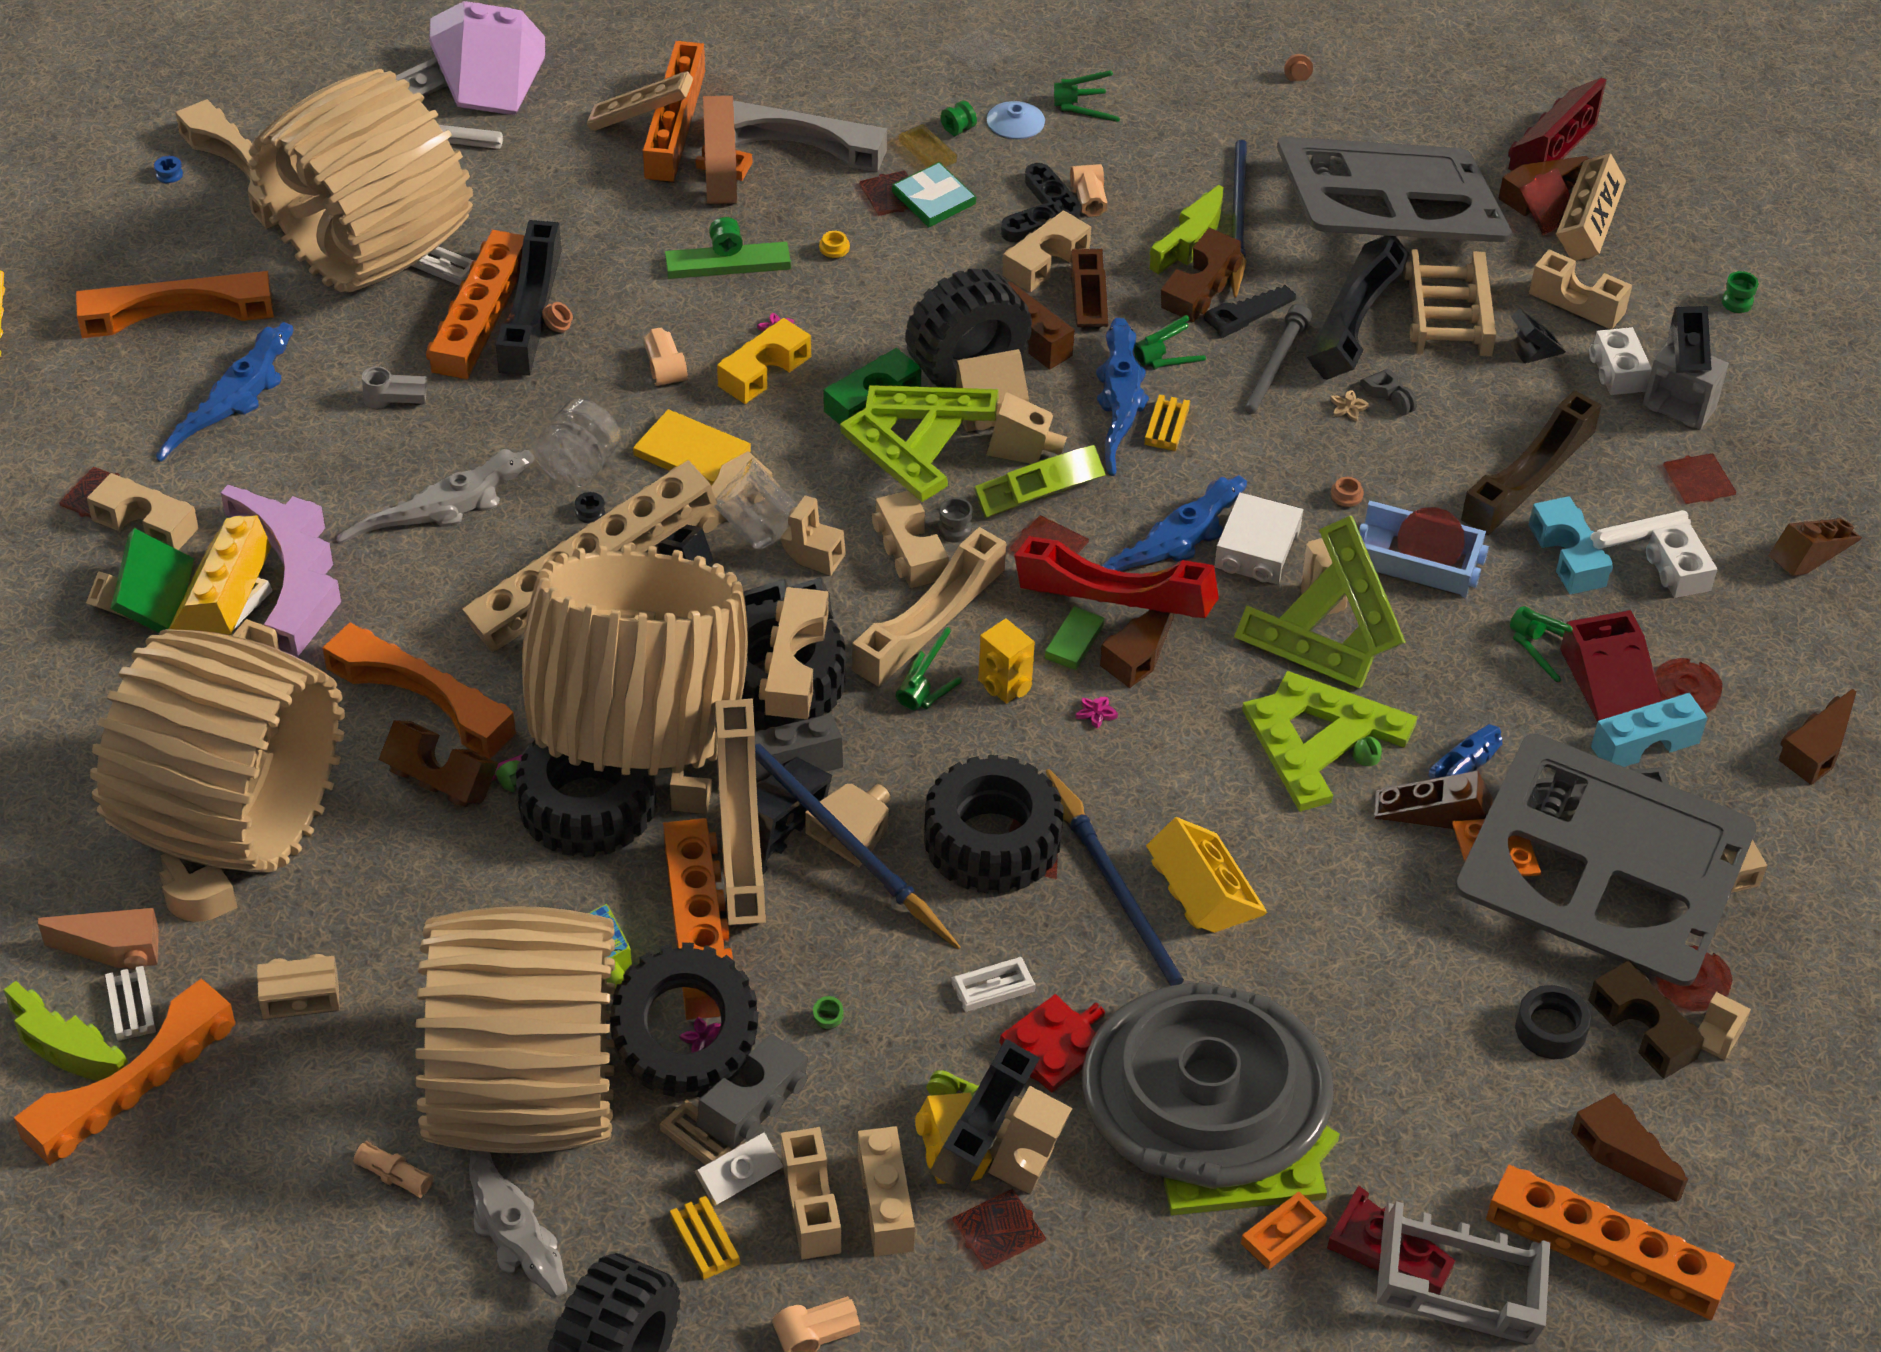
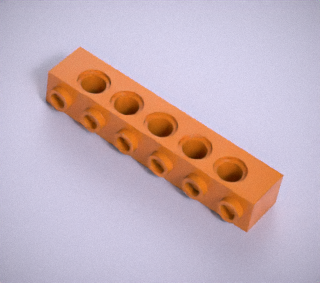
(477, 306)
(695, 899)
(1621, 1258)

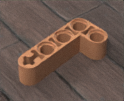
(720, 149)

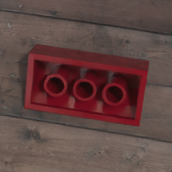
(1561, 127)

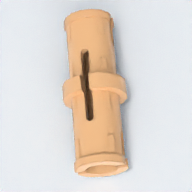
(393, 1169)

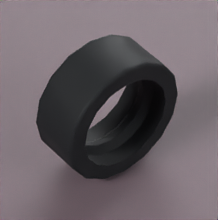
(1548, 1044)

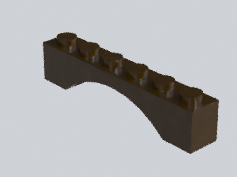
(1502, 493)

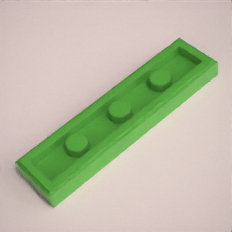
(706, 262)

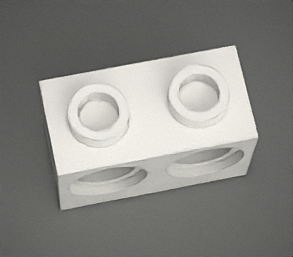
(1620, 361)
(1681, 560)

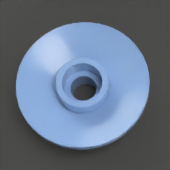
(1015, 120)

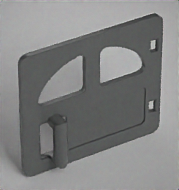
(1395, 175)
(1621, 829)

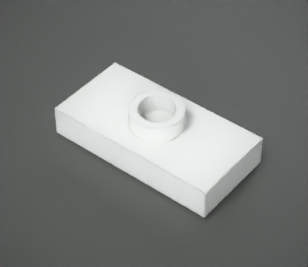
(738, 1169)

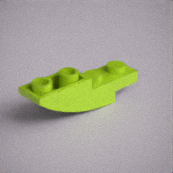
(1193, 223)
(1039, 480)
(64, 1044)

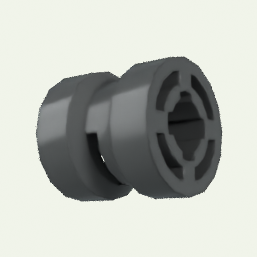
(955, 519)

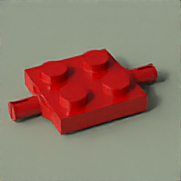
(1057, 1038)

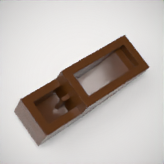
(1089, 287)

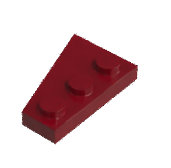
(1360, 1239)

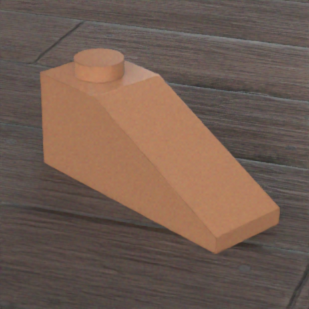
(110, 938)

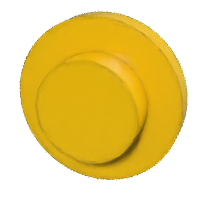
(834, 244)

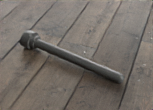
(1296, 320)

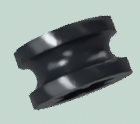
(589, 499)

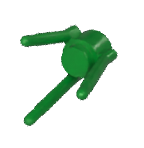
(1068, 92)
(1152, 347)
(1531, 625)
(915, 687)

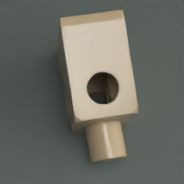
(1023, 432)
(859, 812)

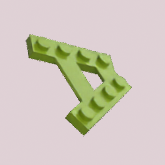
(941, 414)
(1349, 576)
(1352, 720)
(1302, 1177)

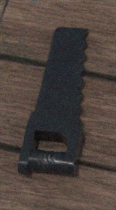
(1248, 310)

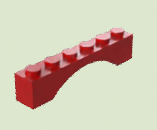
(1053, 568)

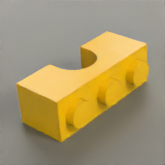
(745, 370)

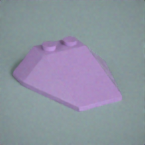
(487, 55)

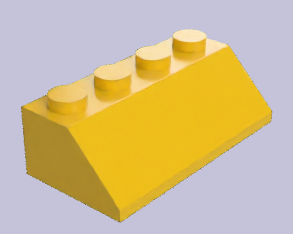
(224, 577)

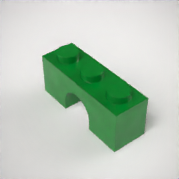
(850, 394)

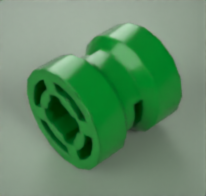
(1740, 291)

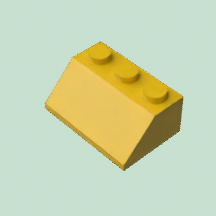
(1203, 876)

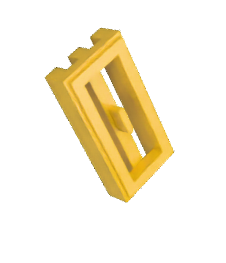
(1171, 406)
(691, 1211)

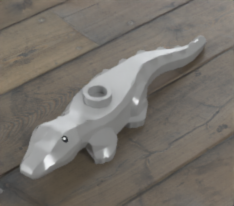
(450, 497)
(508, 1219)

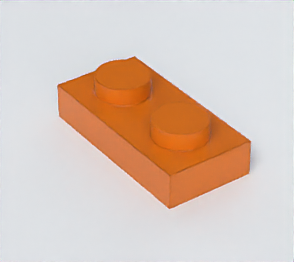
(1283, 1230)

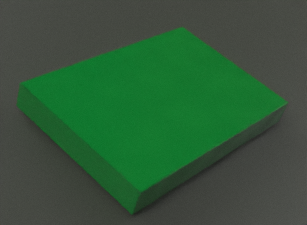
(151, 581)

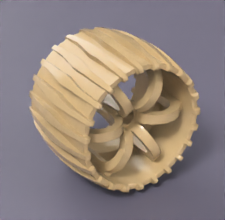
(361, 179)
(632, 657)
(217, 750)
(516, 1029)

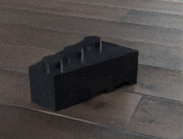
(780, 812)

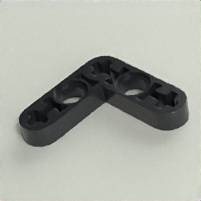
(1019, 225)

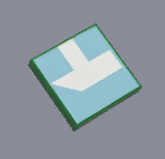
(933, 194)

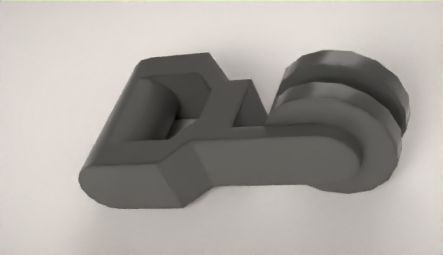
(1402, 397)

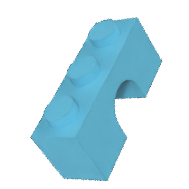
(1563, 525)
(1674, 721)

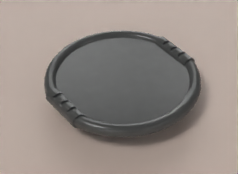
(1207, 1085)

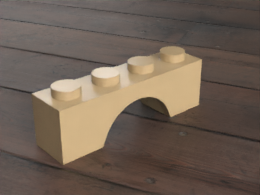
(789, 682)

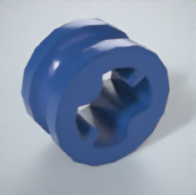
(168, 176)

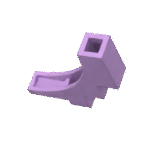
(293, 532)

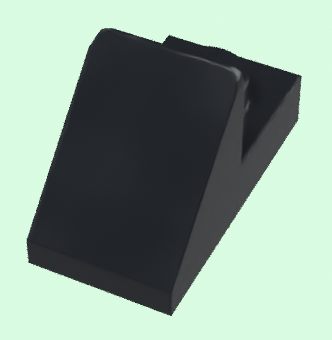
(1533, 339)
(1691, 339)

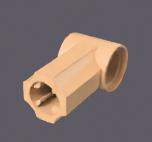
(1089, 186)
(665, 362)
(808, 1329)

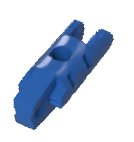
(1469, 754)

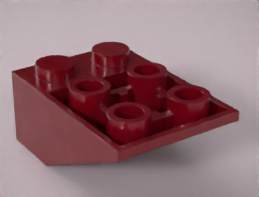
(1611, 663)

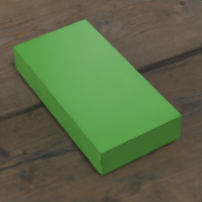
(1074, 638)

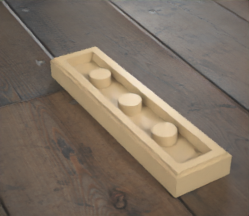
(640, 101)

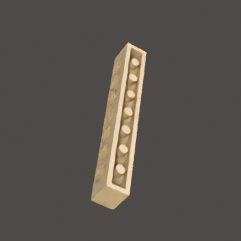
(637, 522)

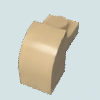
(811, 542)
(195, 895)

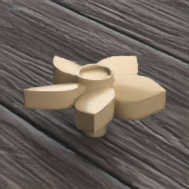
(1349, 405)

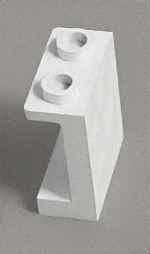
(1258, 538)

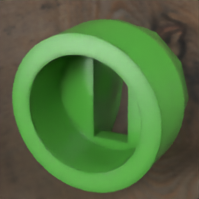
(1363, 754)
(507, 775)
(828, 1006)

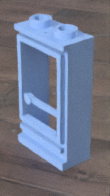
(1384, 523)

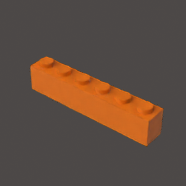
(672, 122)

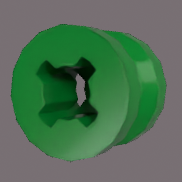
(958, 118)
(725, 236)

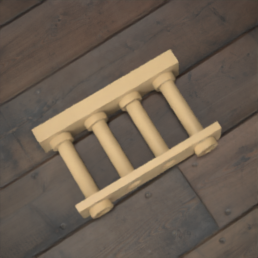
(1477, 292)

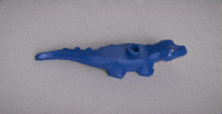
(1122, 387)
(237, 388)
(1183, 527)

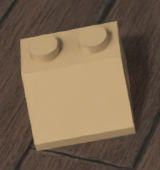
(992, 371)

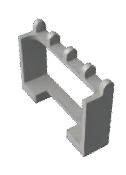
(1412, 1295)

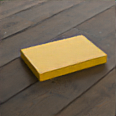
(681, 439)

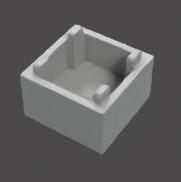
(1684, 395)

